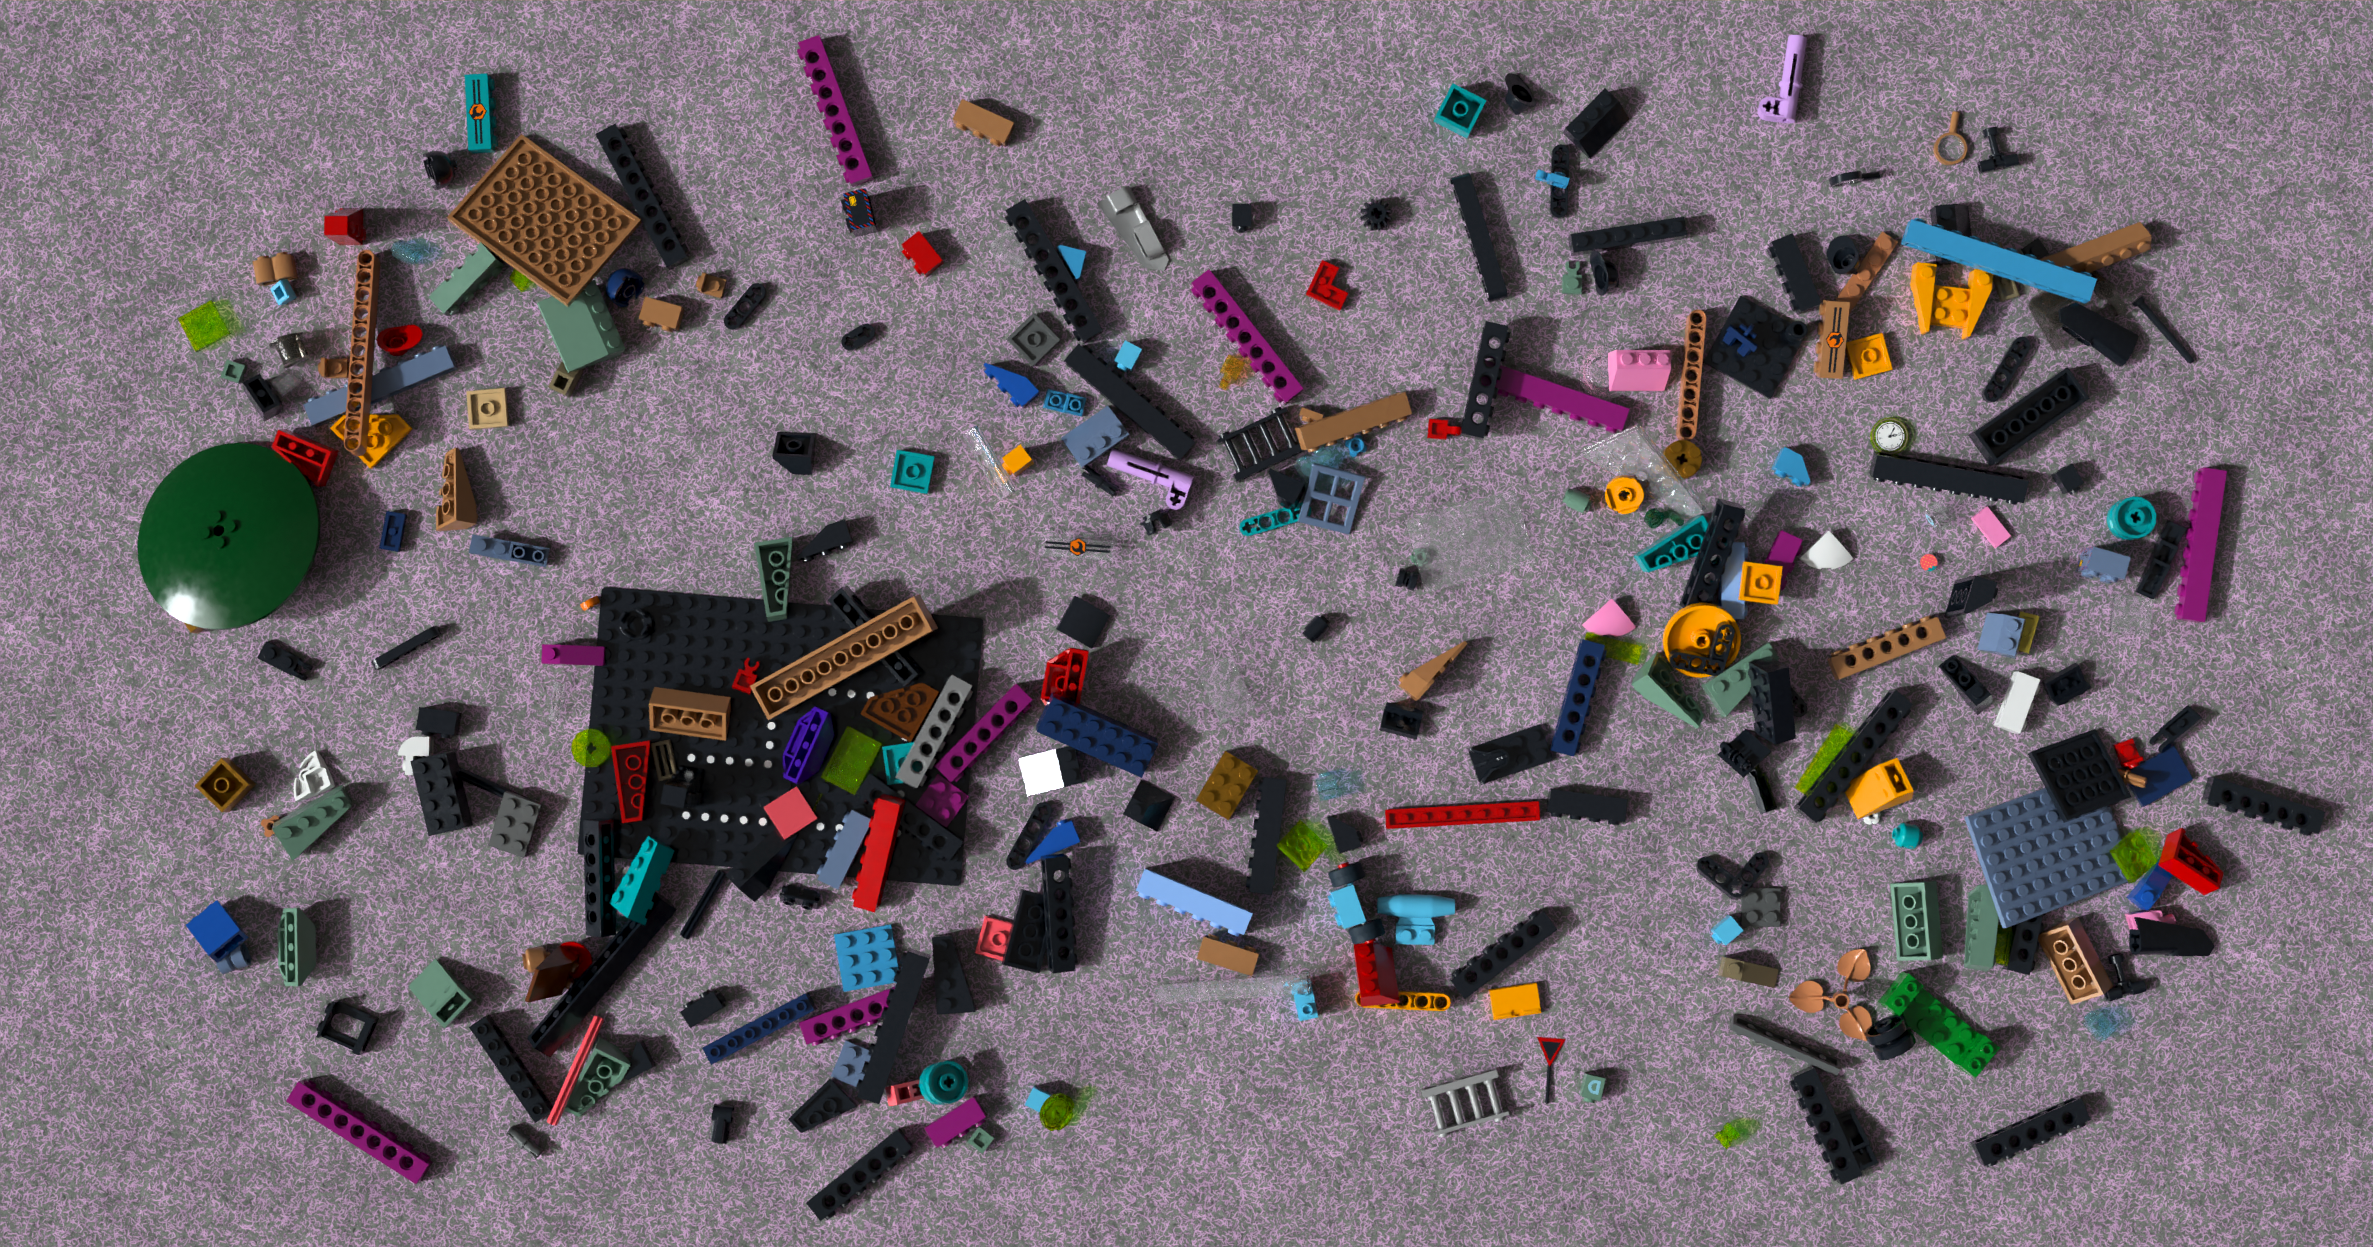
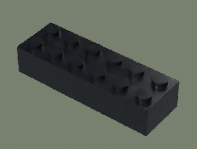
(2028, 416)

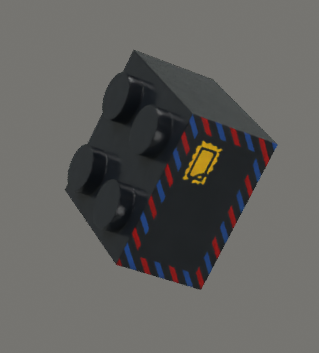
(860, 212)

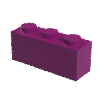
(1783, 553)
(956, 1122)

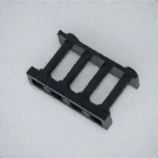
(1259, 463)

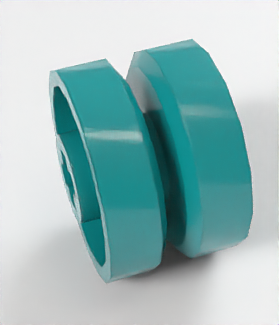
(2138, 525)
(943, 1082)

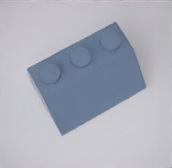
(1095, 437)

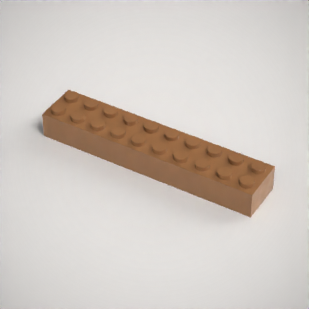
(844, 656)

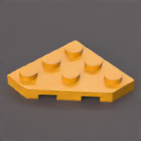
(383, 436)

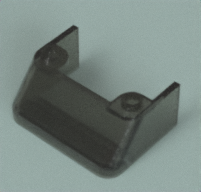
(2046, 314)

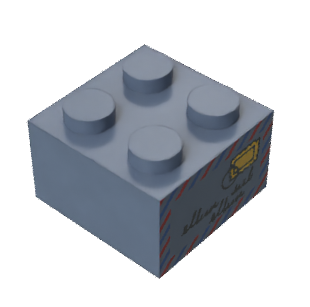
(2103, 564)

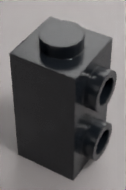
(705, 1007)

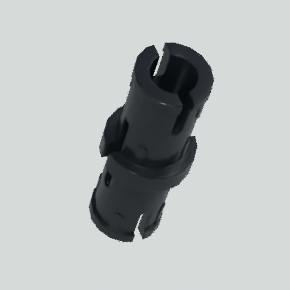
(1100, 481)

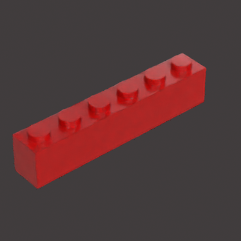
(878, 852)

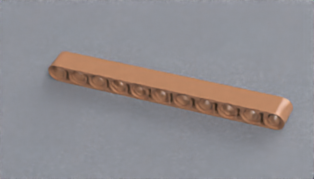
(366, 360)

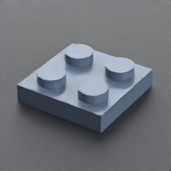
(850, 1063)

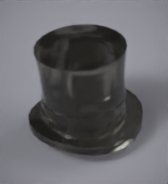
(290, 349)

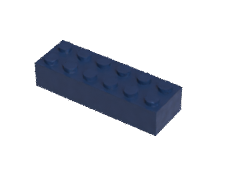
(1097, 734)

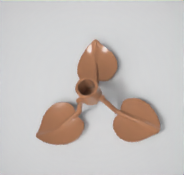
(1809, 995)

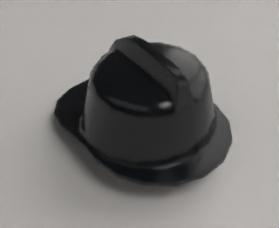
(1518, 94)
(1843, 256)
(1604, 273)

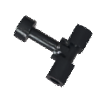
(1996, 159)
(2124, 985)

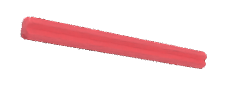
(575, 1070)

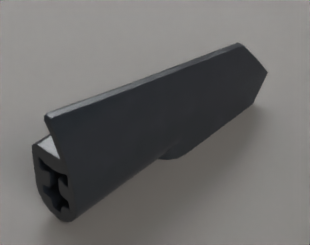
(2168, 939)

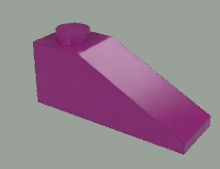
(573, 655)

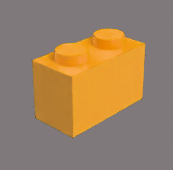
(1017, 461)

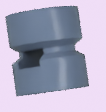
(237, 958)

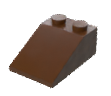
(553, 975)

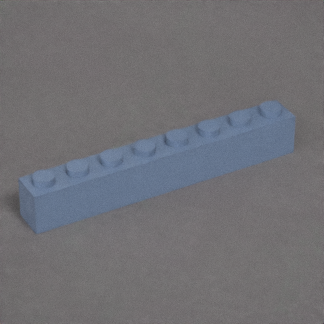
(384, 384)

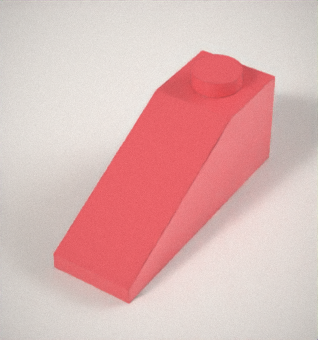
(903, 1093)

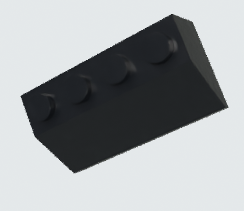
(1970, 595)

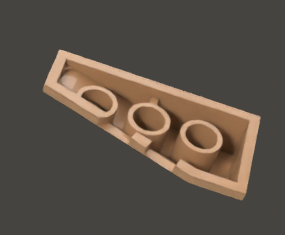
(458, 502)
(1421, 678)

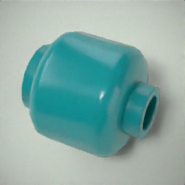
(1907, 836)

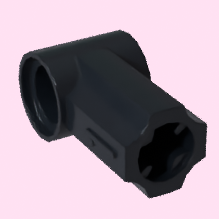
(721, 1123)

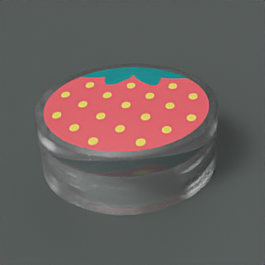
(1927, 562)

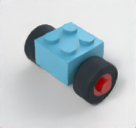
(1348, 905)

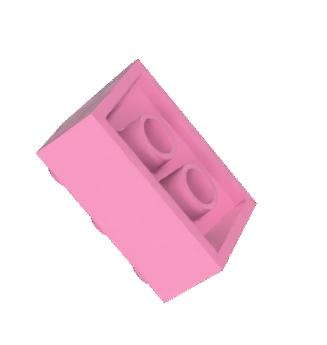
(1638, 370)

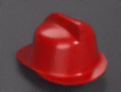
(399, 339)

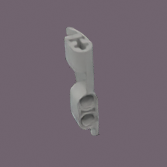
(1134, 228)

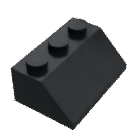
(1596, 123)
(1951, 218)

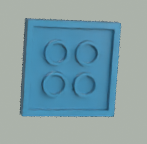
(866, 957)

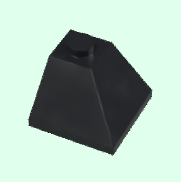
(795, 452)
(1148, 805)

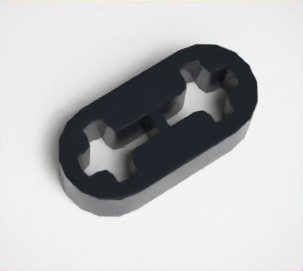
(856, 333)

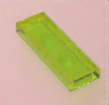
(1617, 649)

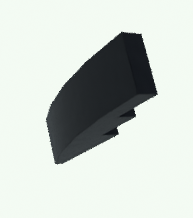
(2160, 559)

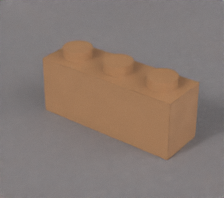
(983, 123)
(1228, 954)

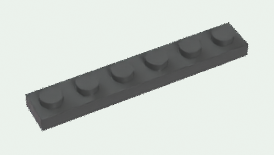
(1785, 1044)

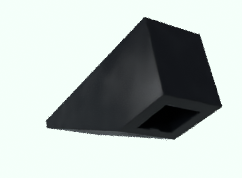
(830, 537)
(1966, 684)

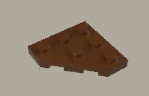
(901, 709)

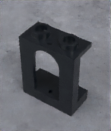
(326, 1030)

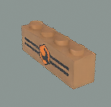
(1832, 339)

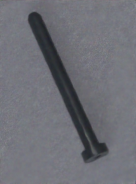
(2162, 328)

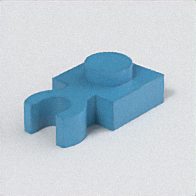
(1558, 179)

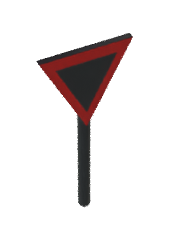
(1550, 1048)

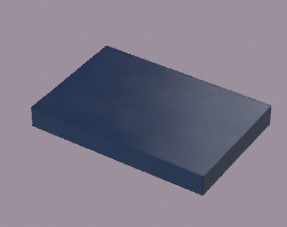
(2163, 774)

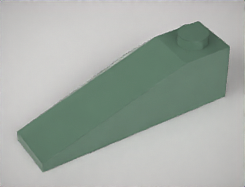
(1660, 687)
(600, 1073)

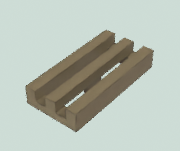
(664, 758)

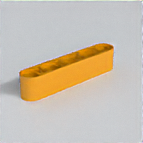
(1412, 1001)

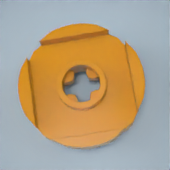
(1618, 503)

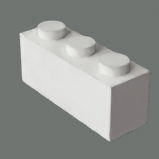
(2017, 702)

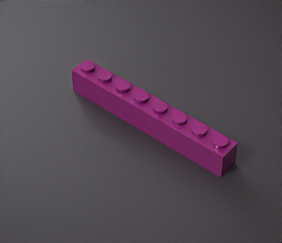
(1559, 399)
(2201, 545)

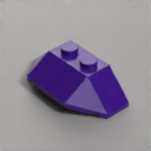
(808, 745)

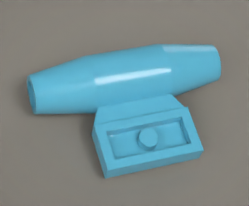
(1415, 915)

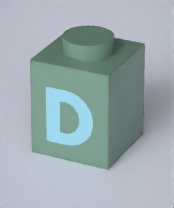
(1592, 1087)

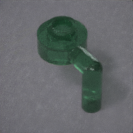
(1655, 517)

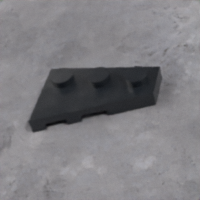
(821, 1106)

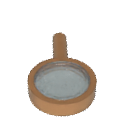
(1951, 147)

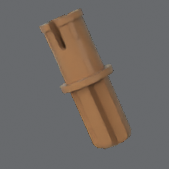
(2133, 779)

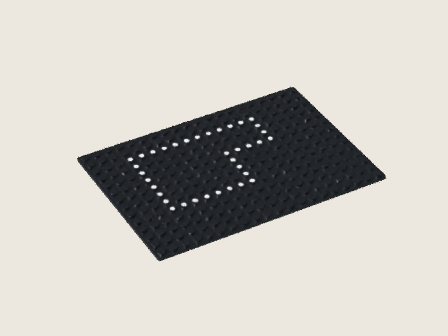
(699, 648)

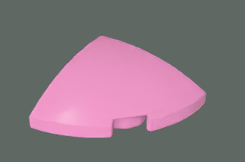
(1609, 621)

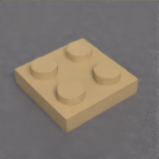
(487, 408)

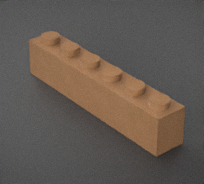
(2105, 249)
(1352, 421)

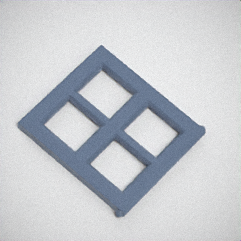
(1331, 498)

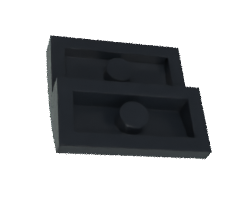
(1083, 622)

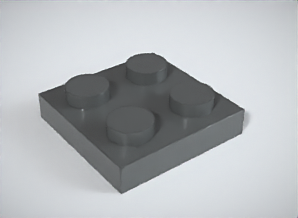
(1033, 339)
(1761, 907)

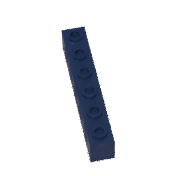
(1585, 649)
(759, 1028)

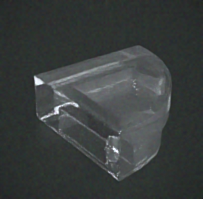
(2042, 968)

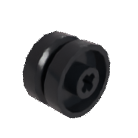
(1890, 1037)

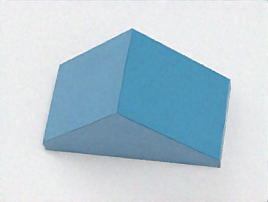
(1074, 260)

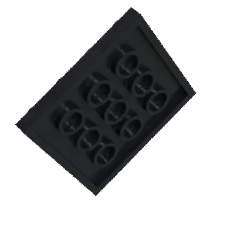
(1768, 363)
(2079, 775)

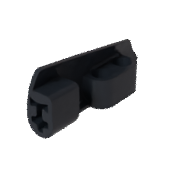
(2099, 332)

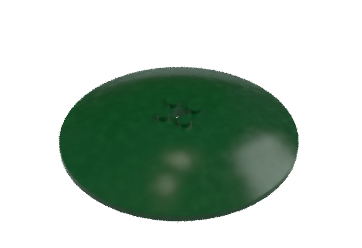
(265, 543)

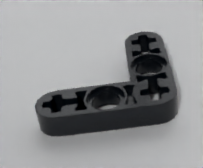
(1712, 658)
(1731, 881)

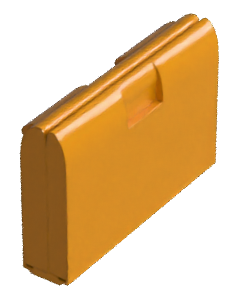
(1515, 1001)

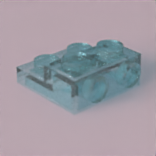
(1324, 481)

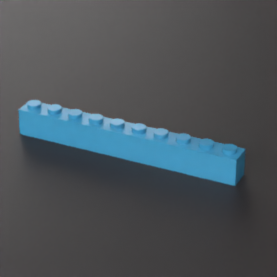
(1999, 261)

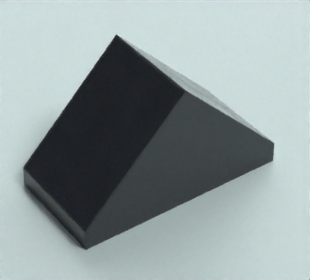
(640, 1061)

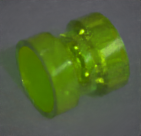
(1727, 1135)

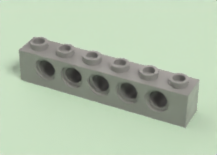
(906, 772)

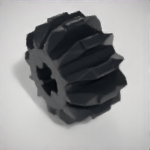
(1368, 212)

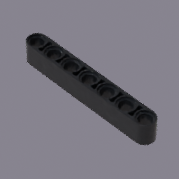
(1480, 238)

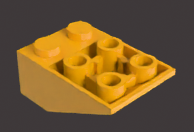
(1879, 789)

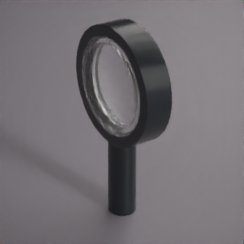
(1852, 177)

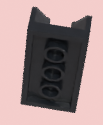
(1509, 754)

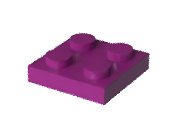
(942, 800)

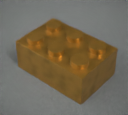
(1226, 785)

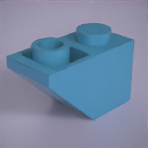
(1791, 465)

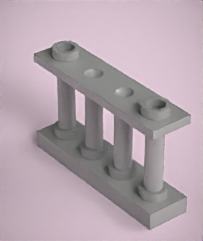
(1451, 1088)

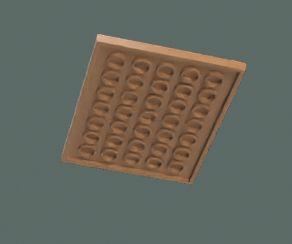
(544, 220)

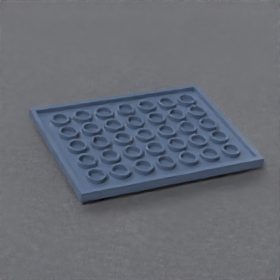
(2040, 861)

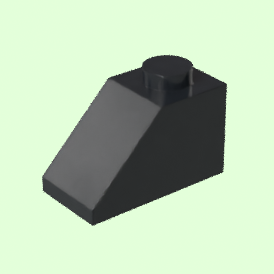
(1287, 490)
(1344, 835)

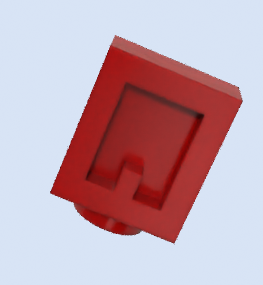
(2128, 753)

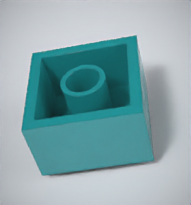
(1459, 110)

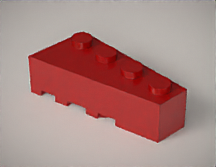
(631, 775)

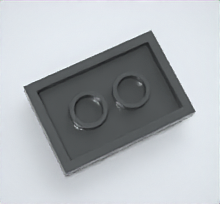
(515, 824)

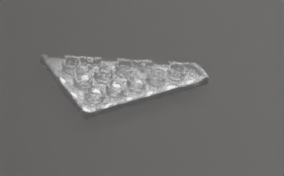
(1638, 456)

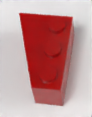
(345, 226)
(307, 455)
(2188, 863)

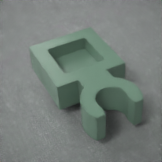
(1571, 282)

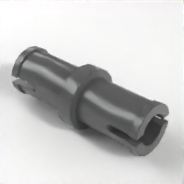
(525, 1142)

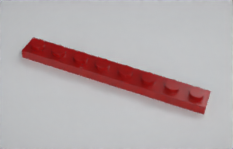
(1462, 815)

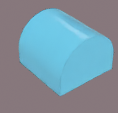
(283, 292)

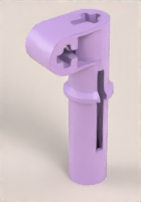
(1787, 104)
(1177, 480)

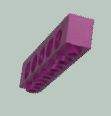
(945, 764)
(810, 1026)

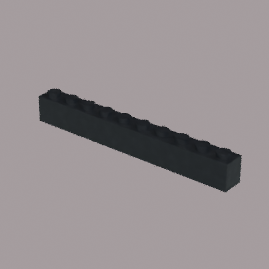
(599, 977)

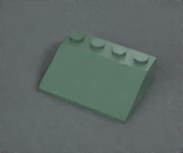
(583, 330)

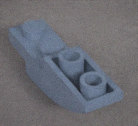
(509, 550)

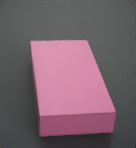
(1991, 527)

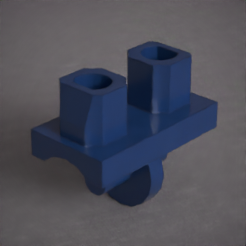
(1747, 344)

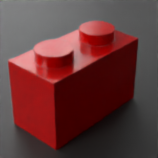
(922, 254)

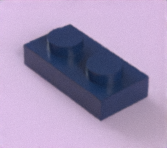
(393, 531)

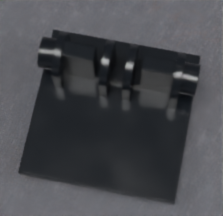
(1743, 753)

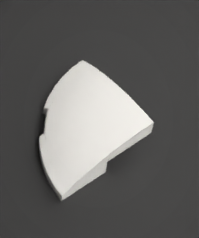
(1826, 553)
(313, 779)

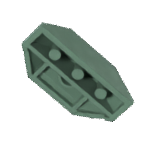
(296, 946)

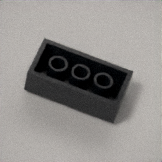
(1772, 700)
(441, 793)

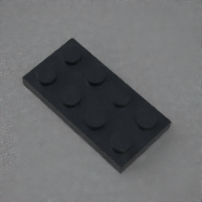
(1027, 934)

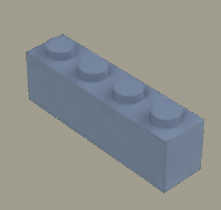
(845, 849)

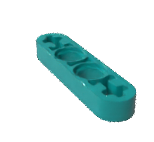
(1274, 516)

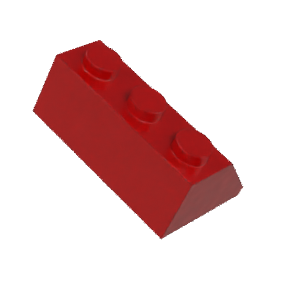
(1375, 974)

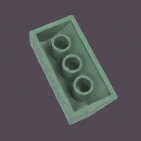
(1916, 920)

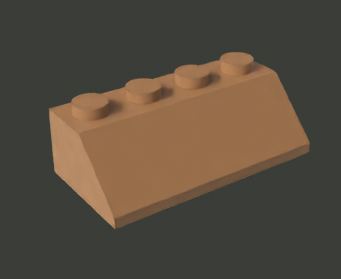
(689, 713)
(2074, 961)

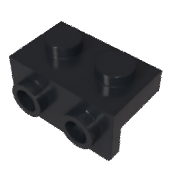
(2066, 684)
(1401, 720)

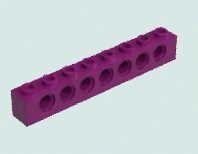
(807, 49)
(1209, 281)
(300, 1099)

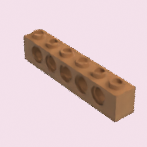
(1933, 633)

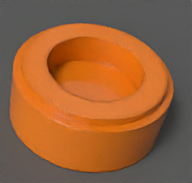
(590, 603)

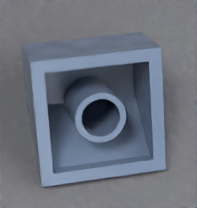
(2001, 635)

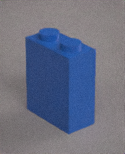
(217, 931)

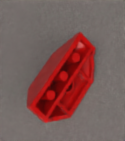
(1065, 675)

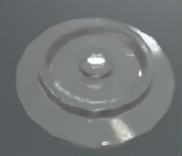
(1595, 374)

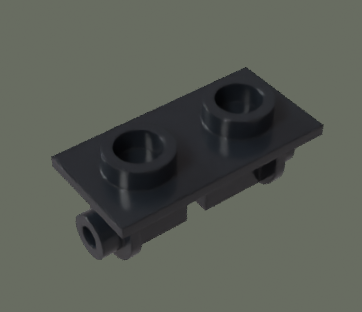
(791, 896)

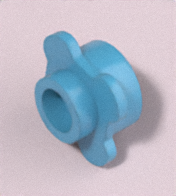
(1350, 444)

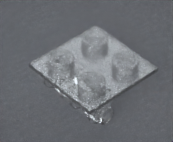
(1008, 248)

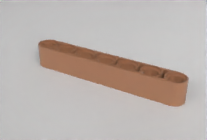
(1696, 368)

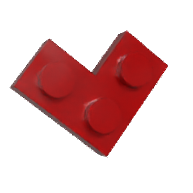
(1322, 289)

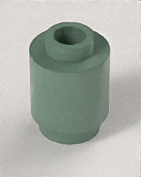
(1577, 500)

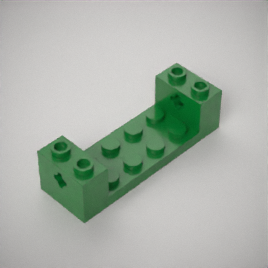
(1938, 1025)

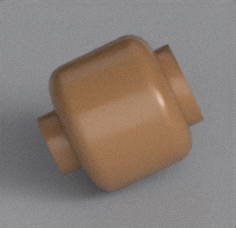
(534, 957)

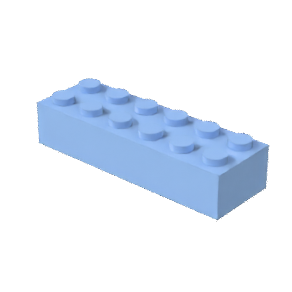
(1194, 901)

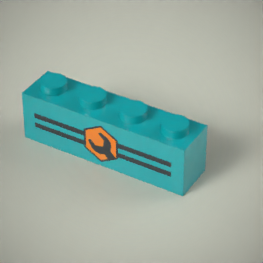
(480, 113)

